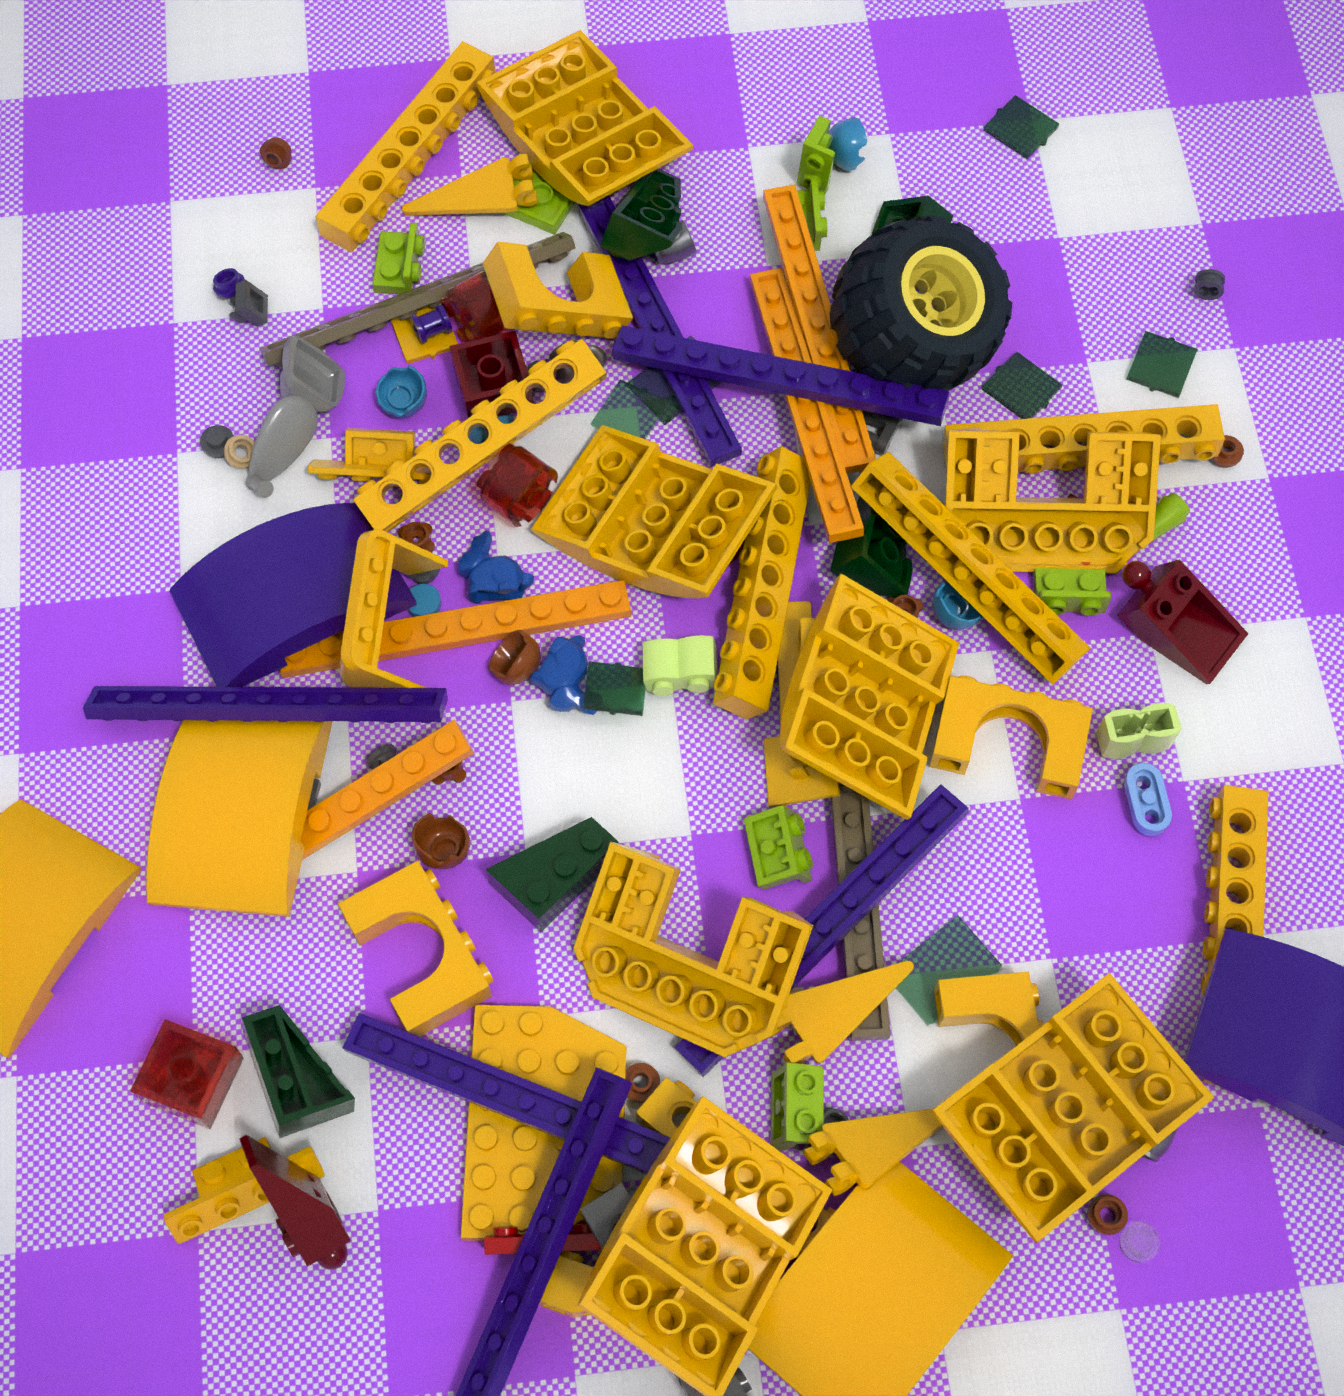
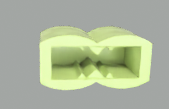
(679, 664)
(1143, 731)

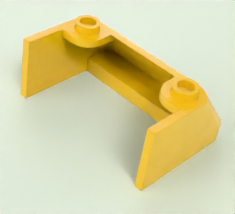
(374, 559)

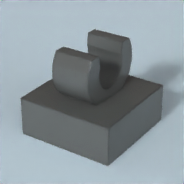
(249, 304)

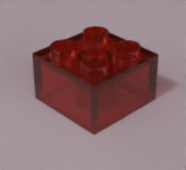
(187, 1074)

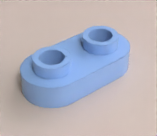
(1147, 801)

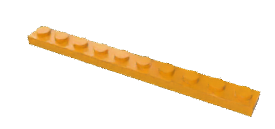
(813, 310)
(808, 416)
(476, 625)

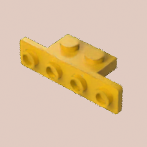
(370, 454)
(795, 631)
(227, 1192)

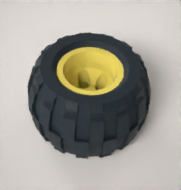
(894, 329)

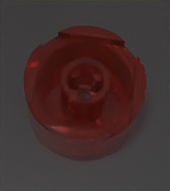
(474, 309)
(517, 485)

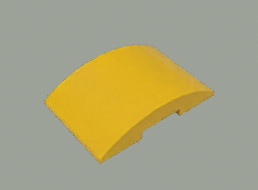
(579, 120)
(652, 515)
(867, 695)
(233, 815)
(51, 899)
(1072, 1107)
(703, 1247)
(877, 1292)

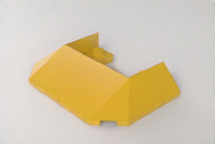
(1062, 533)
(672, 987)

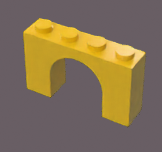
(530, 306)
(1058, 723)
(412, 898)
(994, 1000)

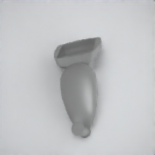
(308, 385)

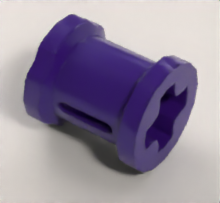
(431, 324)

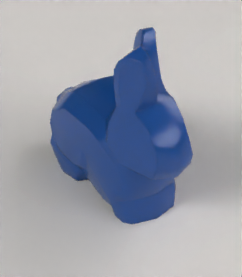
(492, 576)
(563, 673)

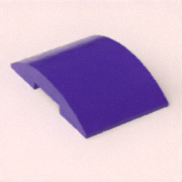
(276, 591)
(1274, 1029)

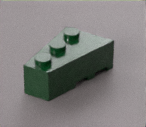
(552, 872)
(292, 1075)

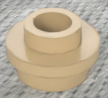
(235, 442)

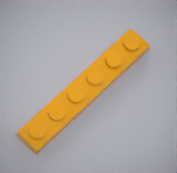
(384, 786)

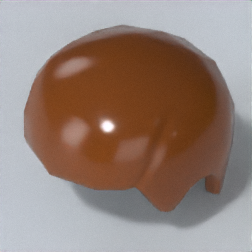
(515, 658)
(440, 841)

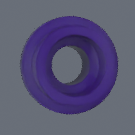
(225, 282)

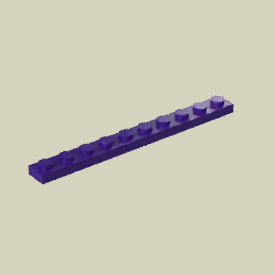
(653, 314)
(780, 375)
(266, 704)
(862, 891)
(493, 1089)
(545, 1236)

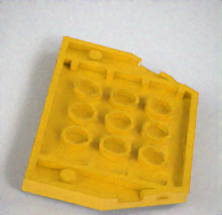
(509, 1160)

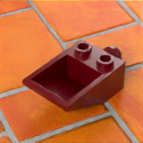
(1180, 618)
(303, 1206)

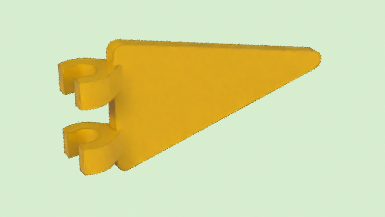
(482, 191)
(834, 1010)
(869, 1146)

